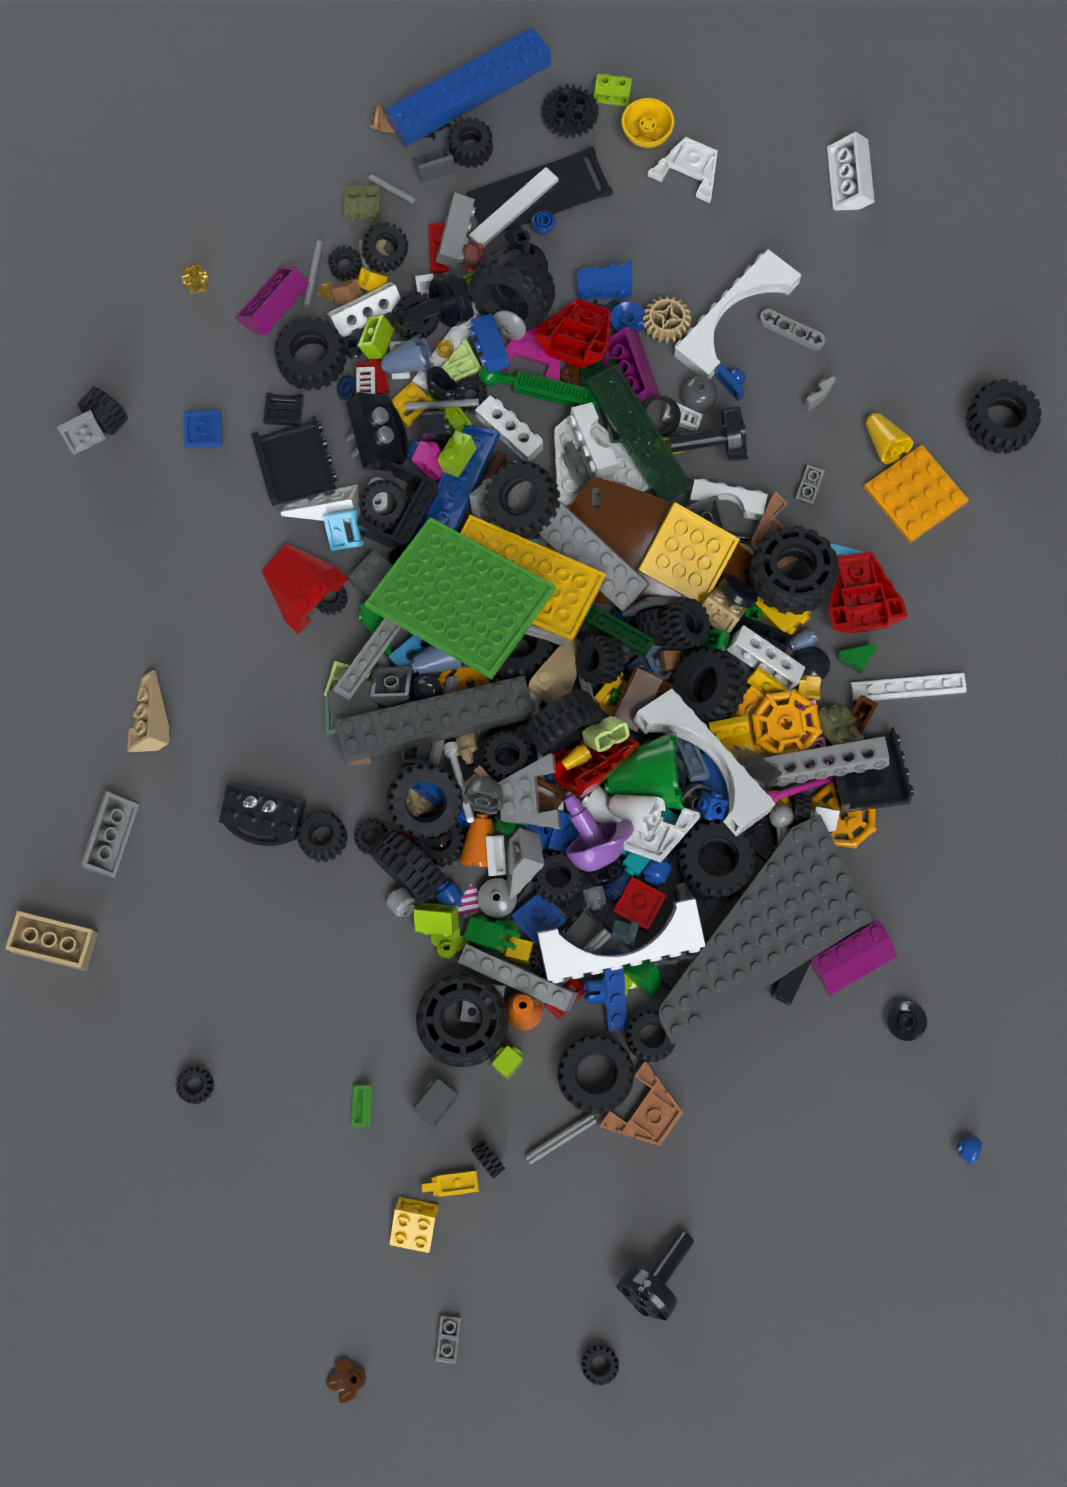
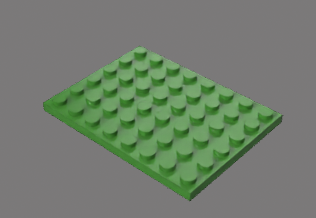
(460, 597)

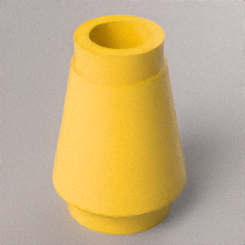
(576, 757)

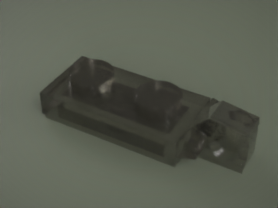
(756, 766)

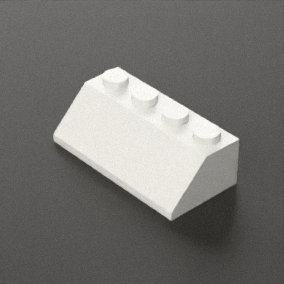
(850, 173)

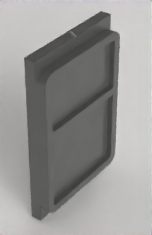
(650, 603)

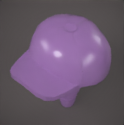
(598, 843)

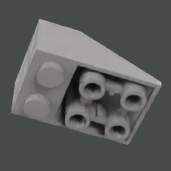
(523, 860)

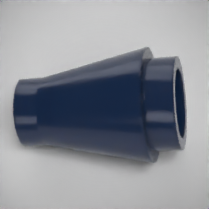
(615, 887)

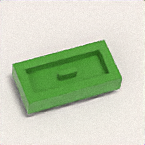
(361, 1106)

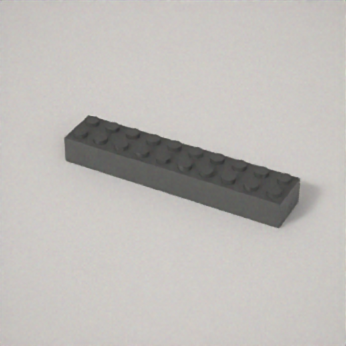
(434, 719)

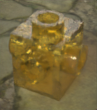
(195, 279)

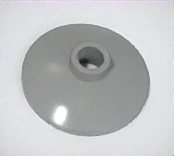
(509, 325)
(496, 908)

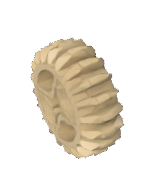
(655, 313)

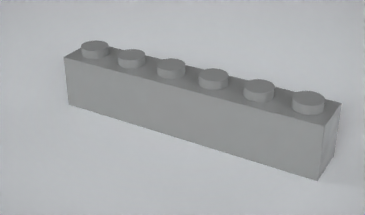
(518, 977)

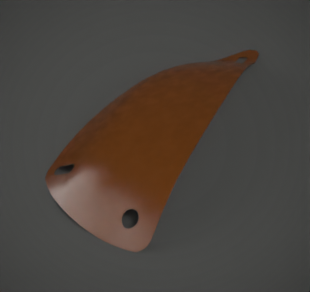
(629, 524)

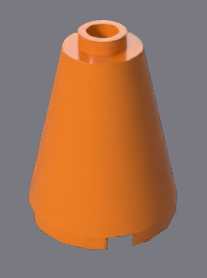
(474, 847)
(523, 1018)

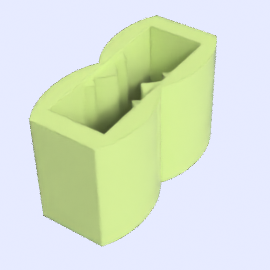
(606, 733)

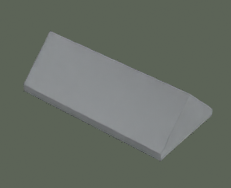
(109, 835)

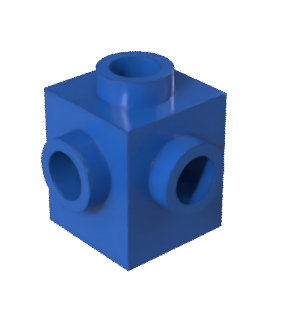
(712, 805)

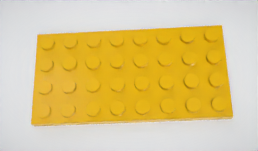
(575, 581)

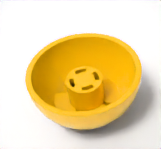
(647, 122)

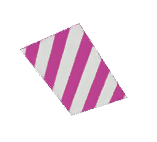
(469, 901)

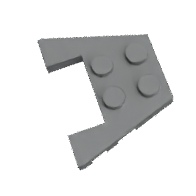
(521, 796)

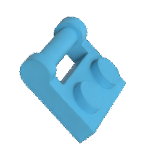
(337, 531)

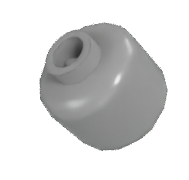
(400, 902)

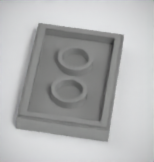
(81, 432)

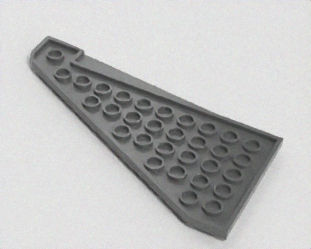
(780, 921)

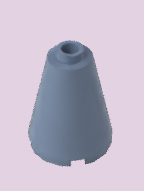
(408, 357)
(434, 660)

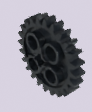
(586, 113)

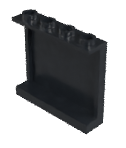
(294, 462)
(875, 786)

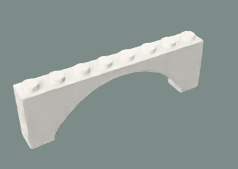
(765, 276)
(746, 798)
(679, 934)

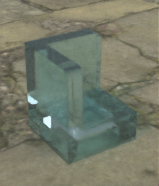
(624, 932)

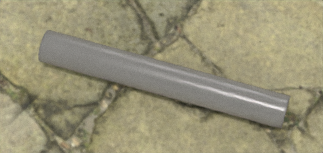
(392, 189)

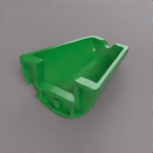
(650, 772)

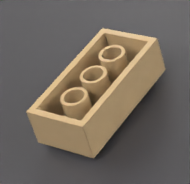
(51, 941)

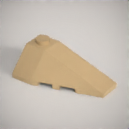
(557, 674)
(151, 722)

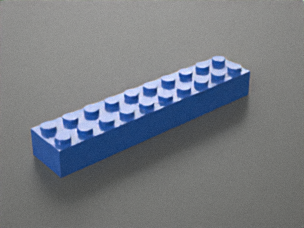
(469, 86)

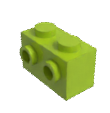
(613, 89)
(376, 337)
(456, 453)
(436, 918)
(507, 1061)

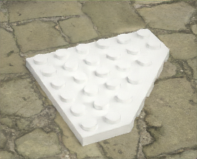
(626, 473)

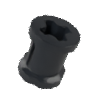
(352, 348)

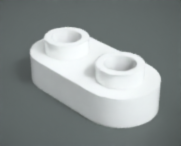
(383, 497)

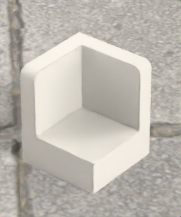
(423, 283)

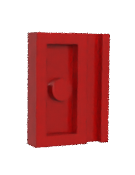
(380, 377)

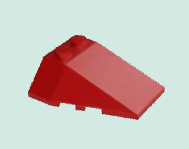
(576, 334)
(300, 583)
(864, 596)
(589, 776)

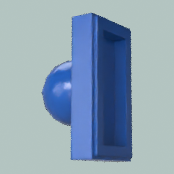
(731, 380)

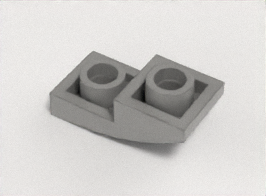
(823, 389)
(810, 484)
(448, 1339)

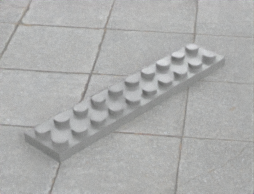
(577, 541)

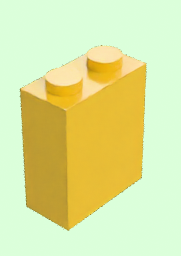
(781, 621)

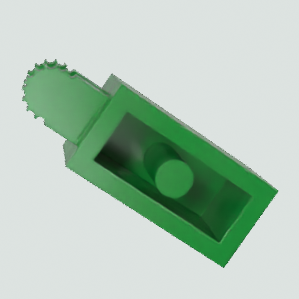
(489, 935)

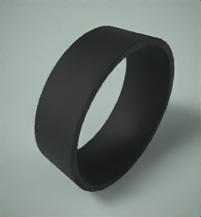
(675, 411)

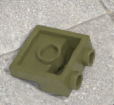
(362, 202)
(838, 725)

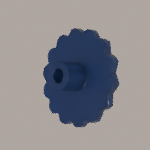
(346, 387)

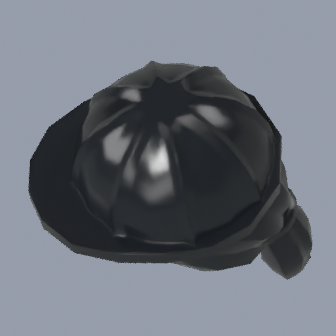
(441, 385)
(425, 687)

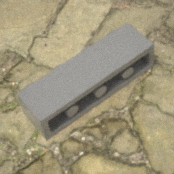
(455, 230)

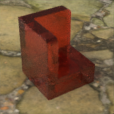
(473, 255)

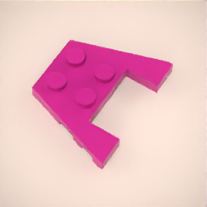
(530, 349)

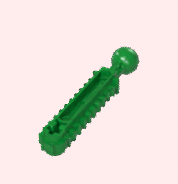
(540, 387)

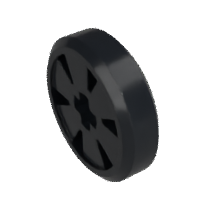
(738, 591)

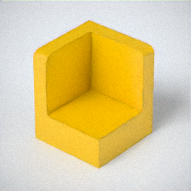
(371, 279)
(809, 687)
(522, 953)

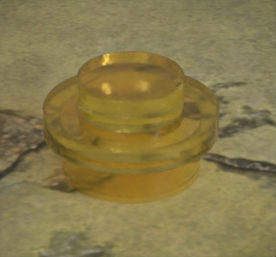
(325, 291)
(445, 348)

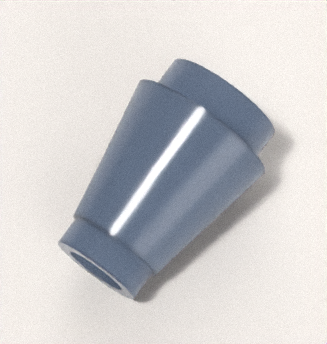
(803, 639)

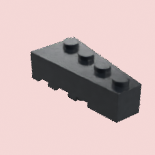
(436, 426)

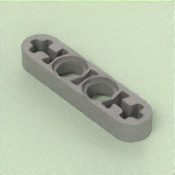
(793, 327)

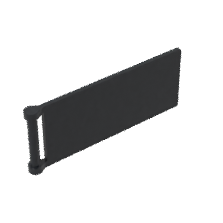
(573, 188)

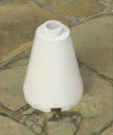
(598, 805)
(640, 810)

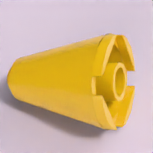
(888, 438)

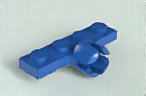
(610, 992)

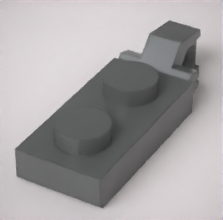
(577, 465)

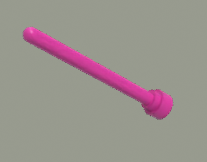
(797, 789)

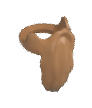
(380, 122)

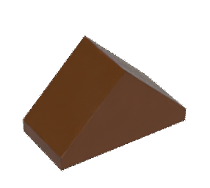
(862, 712)

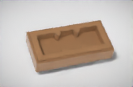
(671, 659)

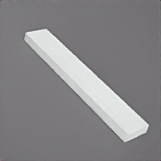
(514, 207)
(909, 687)

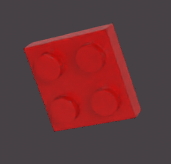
(640, 903)

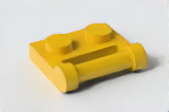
(409, 394)

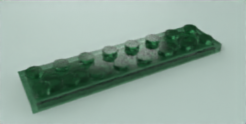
(638, 434)

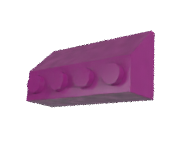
(273, 300)
(633, 363)
(854, 957)

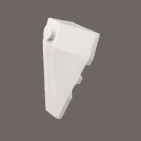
(341, 500)

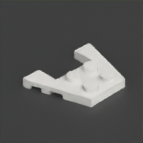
(692, 160)
(666, 838)

